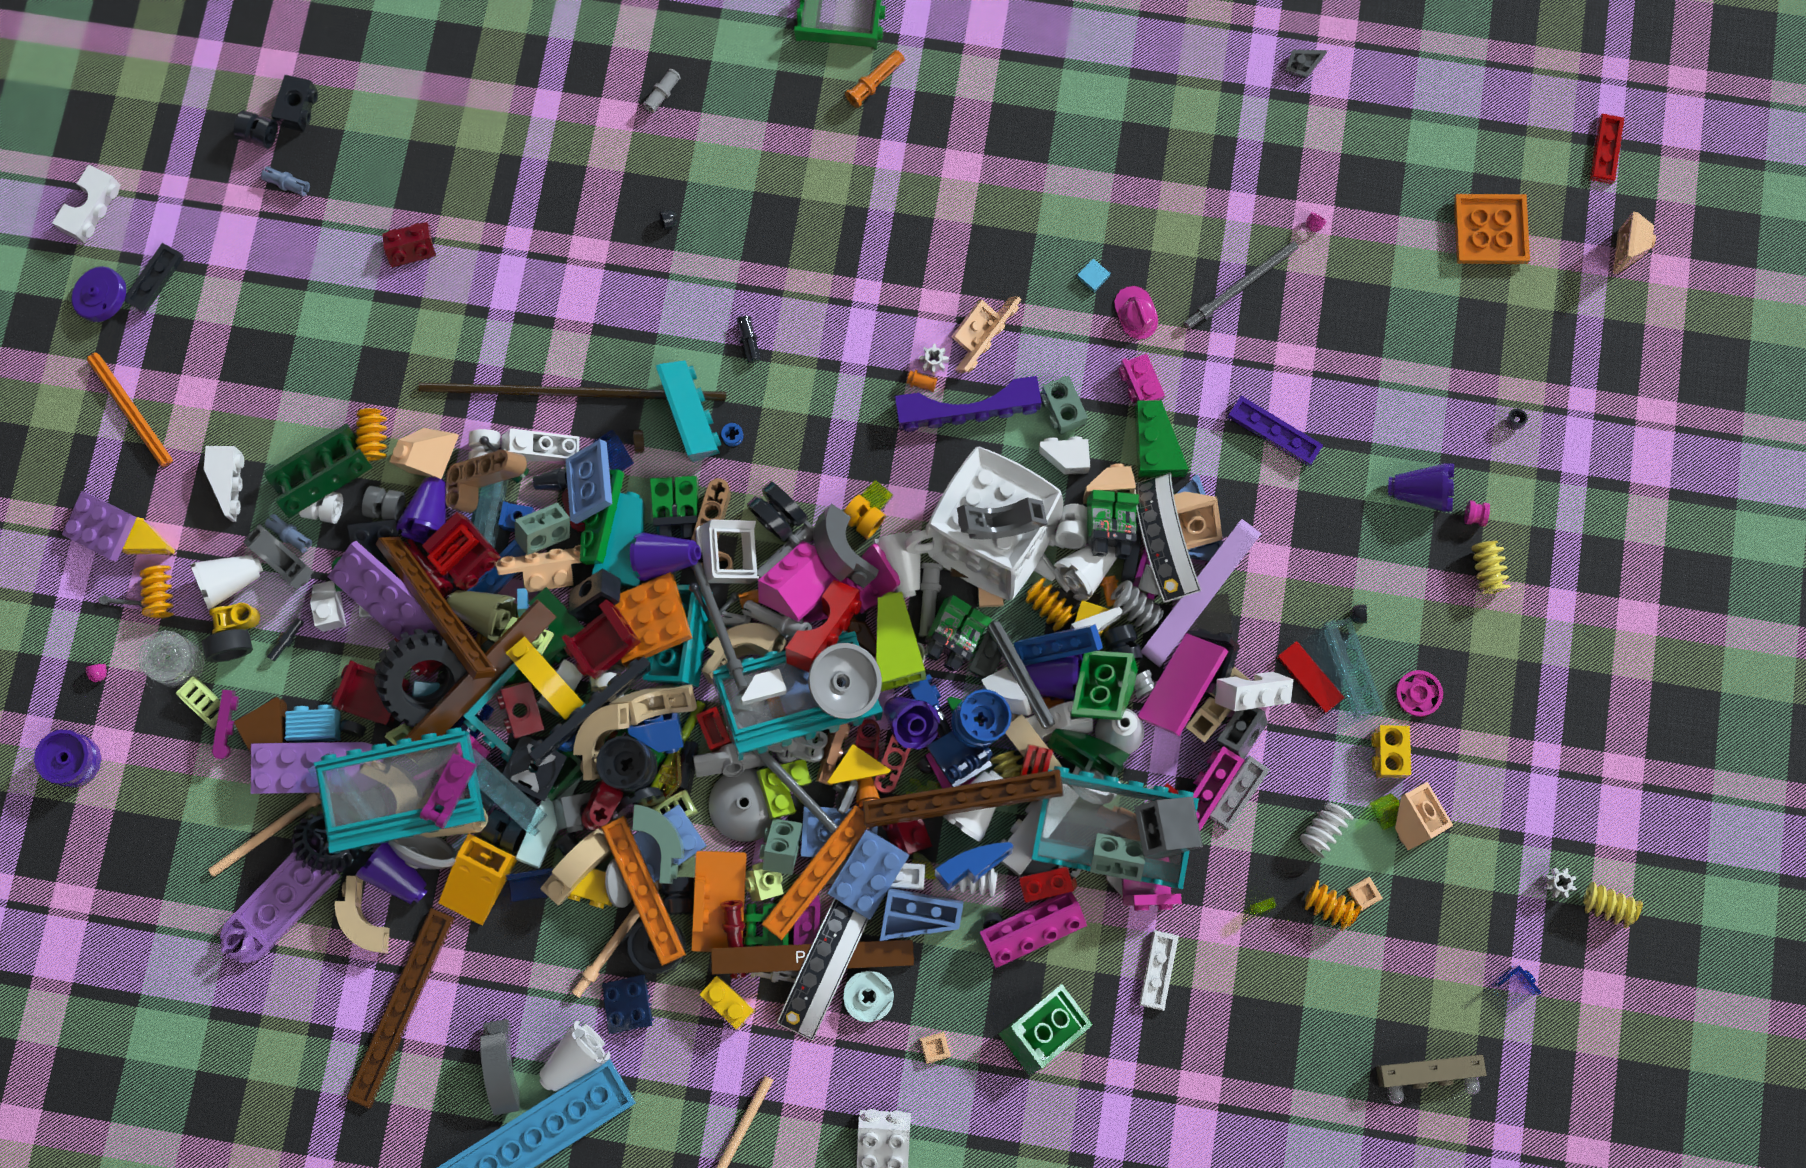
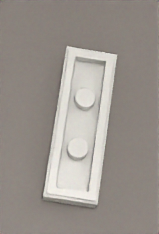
(1158, 970)

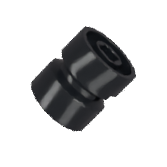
(255, 129)
(1122, 640)
(511, 836)
(677, 896)

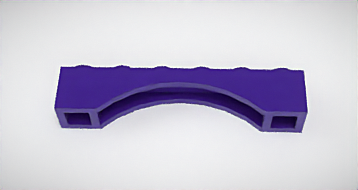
(919, 411)

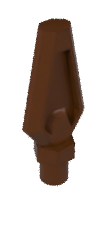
(864, 635)

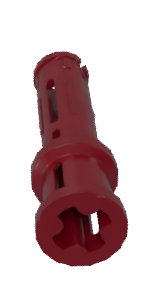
(440, 583)
(733, 926)

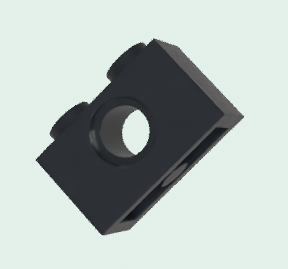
(291, 91)
(590, 593)

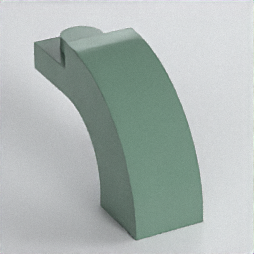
(665, 834)

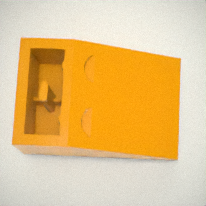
(476, 879)

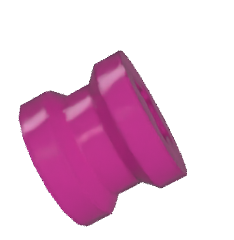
(1477, 513)

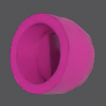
(1315, 222)
(96, 672)

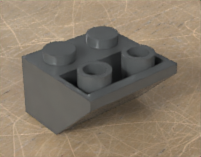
(1168, 827)

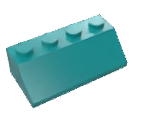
(688, 409)
(683, 662)

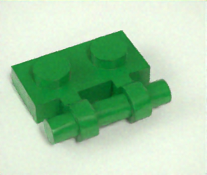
(768, 938)

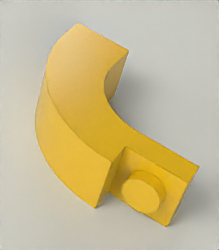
(544, 678)

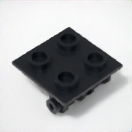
(369, 533)

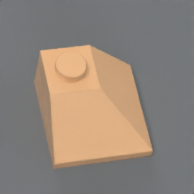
(1633, 241)
(424, 452)
(1113, 479)
(1198, 518)
(1420, 817)

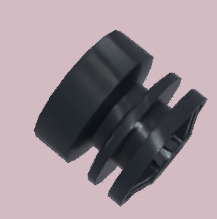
(614, 757)

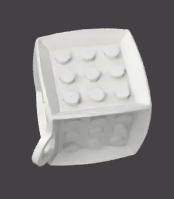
(991, 564)

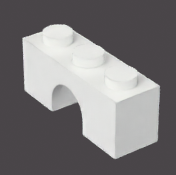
(82, 220)
(1264, 691)

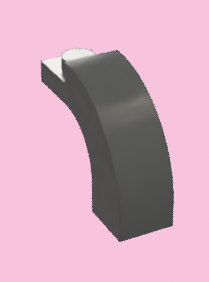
(1002, 521)
(835, 551)
(278, 557)
(497, 1067)

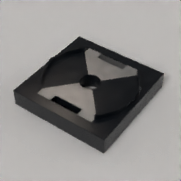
(543, 779)

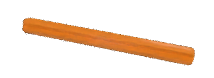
(129, 409)

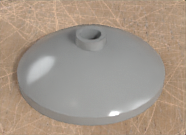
(859, 676)
(731, 819)
(424, 852)

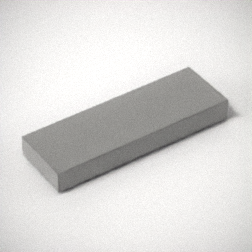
(1239, 792)

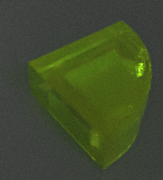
(929, 870)
(1263, 905)

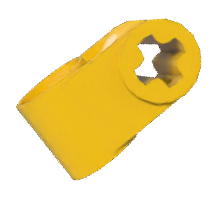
(230, 617)

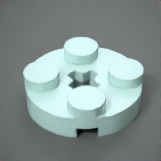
(883, 996)

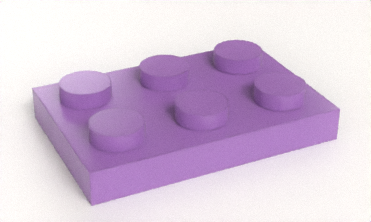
(99, 526)

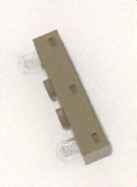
(1439, 1070)

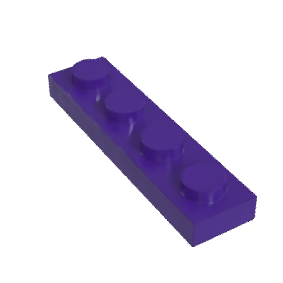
(1275, 431)

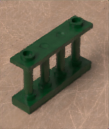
(311, 459)

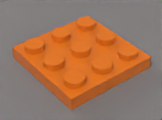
(1491, 229)
(655, 617)

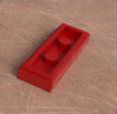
(1607, 148)
(1310, 677)

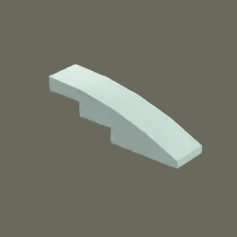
(536, 847)

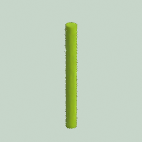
(686, 730)

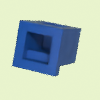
(508, 515)
(924, 692)

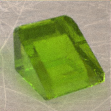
(1386, 810)

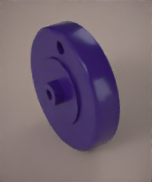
(98, 294)

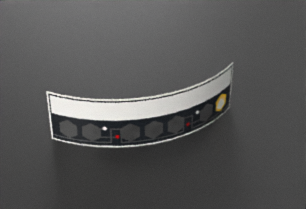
(1165, 538)
(822, 970)

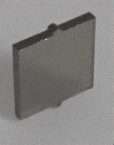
(1215, 616)

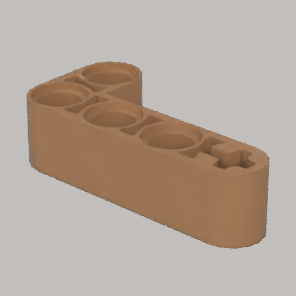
(468, 476)
(709, 503)

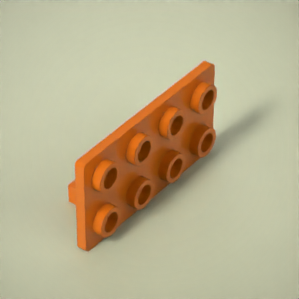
(717, 879)

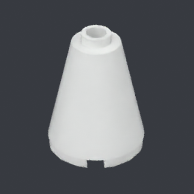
(903, 562)
(1083, 571)
(225, 577)
(1125, 738)
(975, 822)
(574, 1057)

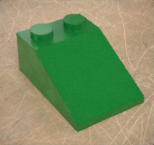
(1104, 685)
(1045, 1030)

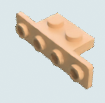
(979, 329)
(542, 569)

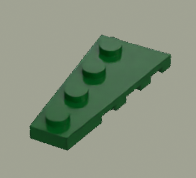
(599, 526)

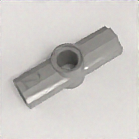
(725, 762)

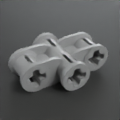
(801, 749)

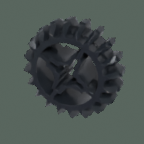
(312, 833)

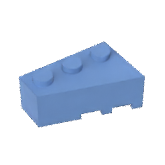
(918, 914)

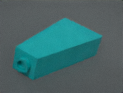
(627, 523)

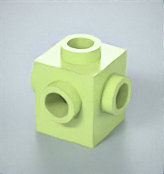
(763, 883)

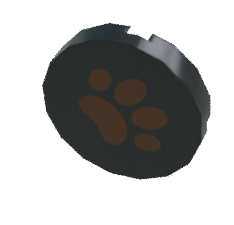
(645, 797)

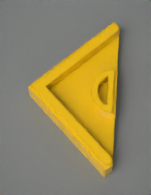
(857, 766)

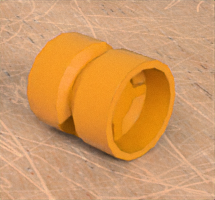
(871, 517)

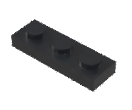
(153, 278)

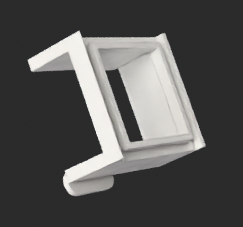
(707, 540)

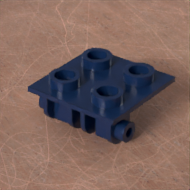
(957, 760)
(627, 1004)

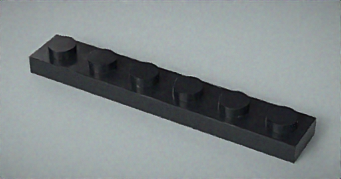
(562, 733)

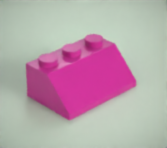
(795, 582)

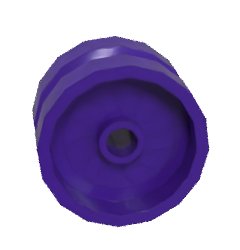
(67, 758)

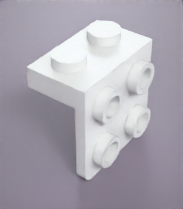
(883, 1139)

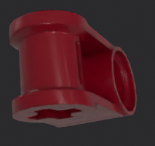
(869, 745)
(603, 803)

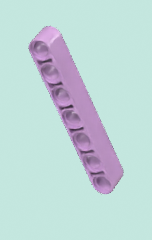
(1210, 581)

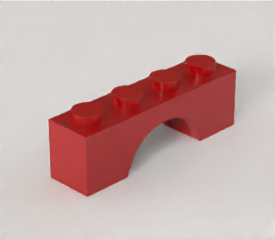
(839, 605)

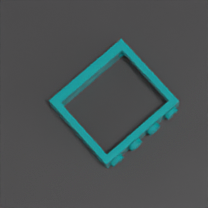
(474, 723)

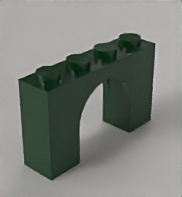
(561, 625)

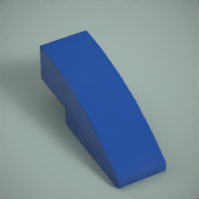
(972, 864)

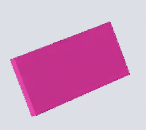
(1182, 684)

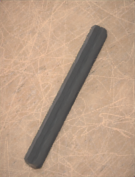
(1021, 675)

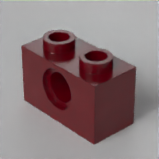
(530, 720)

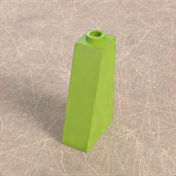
(896, 644)

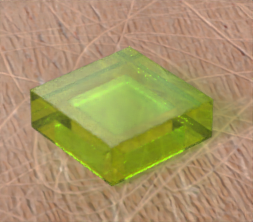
(877, 495)

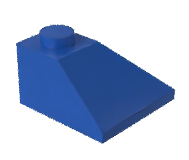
(660, 732)

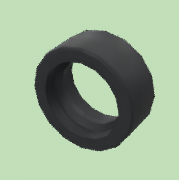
(227, 645)

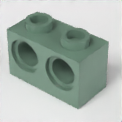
(1069, 403)
(542, 528)
(781, 846)
(1118, 857)

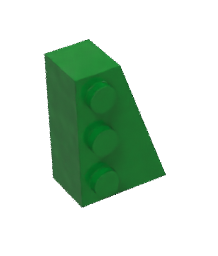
(1156, 442)

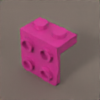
(885, 581)
(1144, 894)

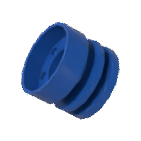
(990, 709)

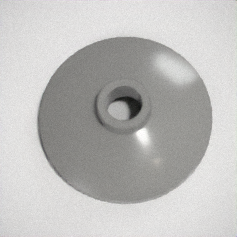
(616, 886)

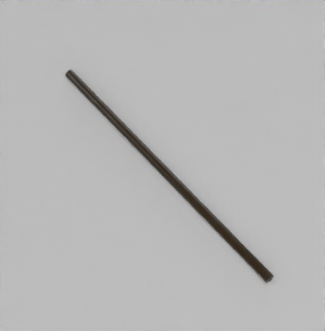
(556, 391)

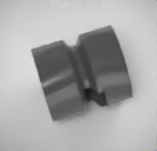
(379, 503)

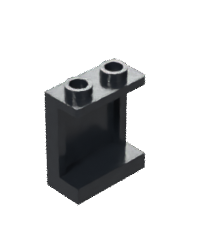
(1225, 669)

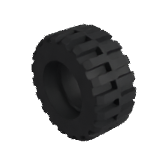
(400, 659)

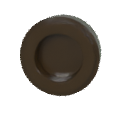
(638, 441)

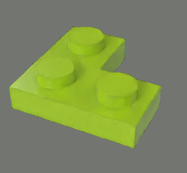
(776, 793)

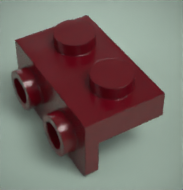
(408, 244)
(908, 836)

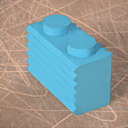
(312, 725)

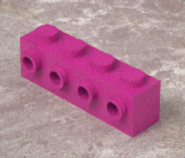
(1214, 781)
(1033, 928)

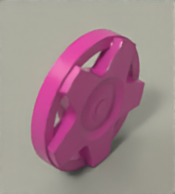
(1419, 693)

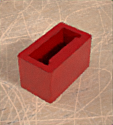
(713, 729)

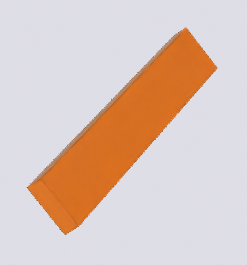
(816, 874)
(643, 891)

